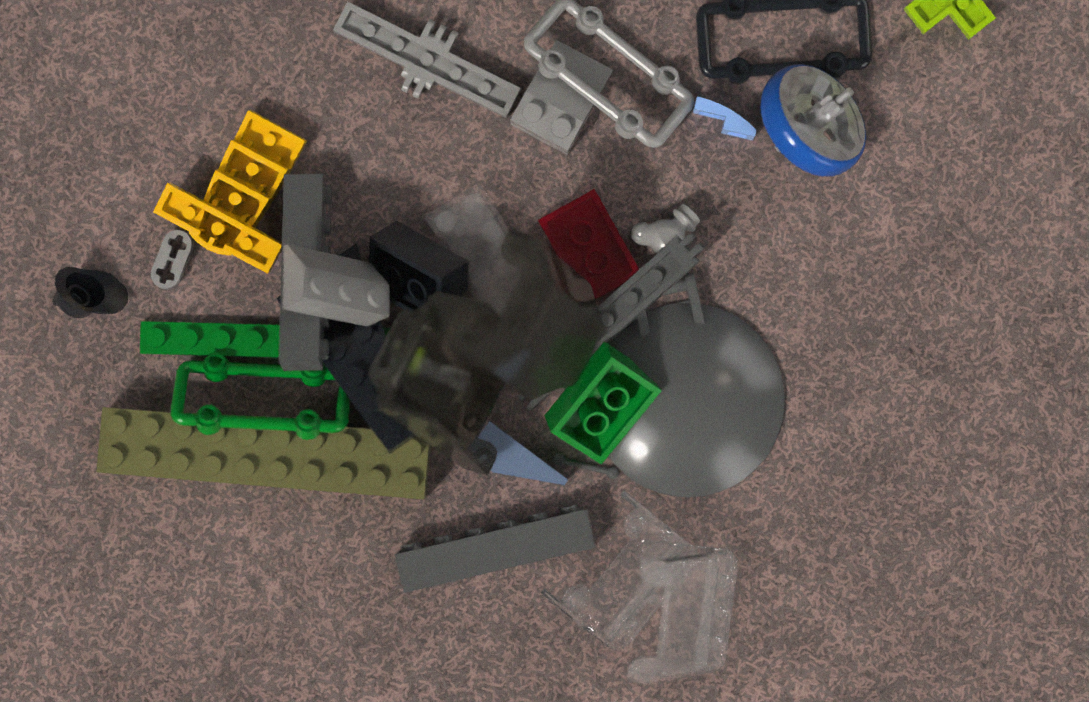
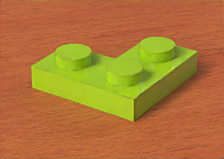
(968, 15)

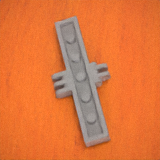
(427, 59)

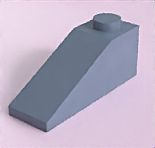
(517, 460)

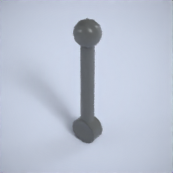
(559, 459)

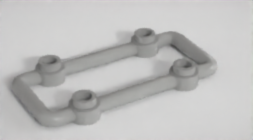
(628, 122)

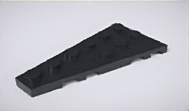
(350, 358)

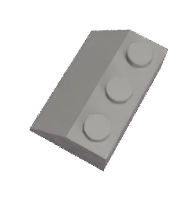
(333, 287)

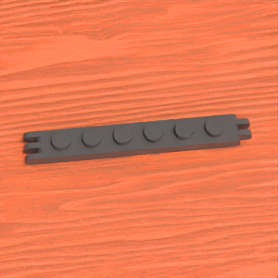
(641, 292)

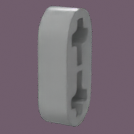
(179, 263)

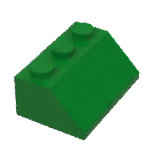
(602, 403)

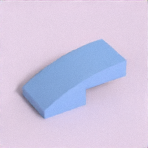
(733, 122)

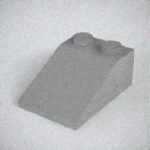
(553, 108)

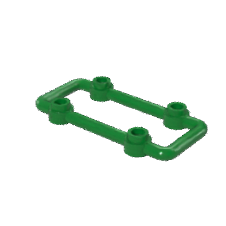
(217, 368)

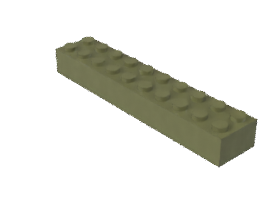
(333, 462)

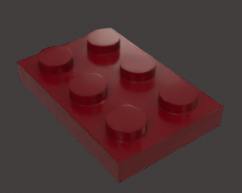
(590, 243)

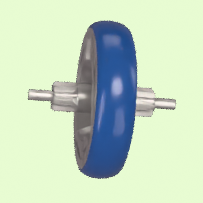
(802, 140)

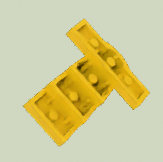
(239, 194)

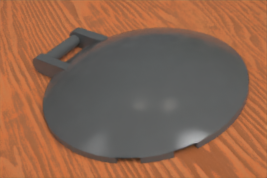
(716, 399)

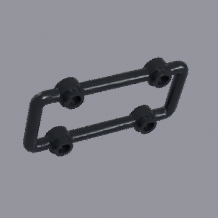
(739, 70)

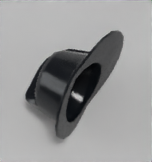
(88, 292)

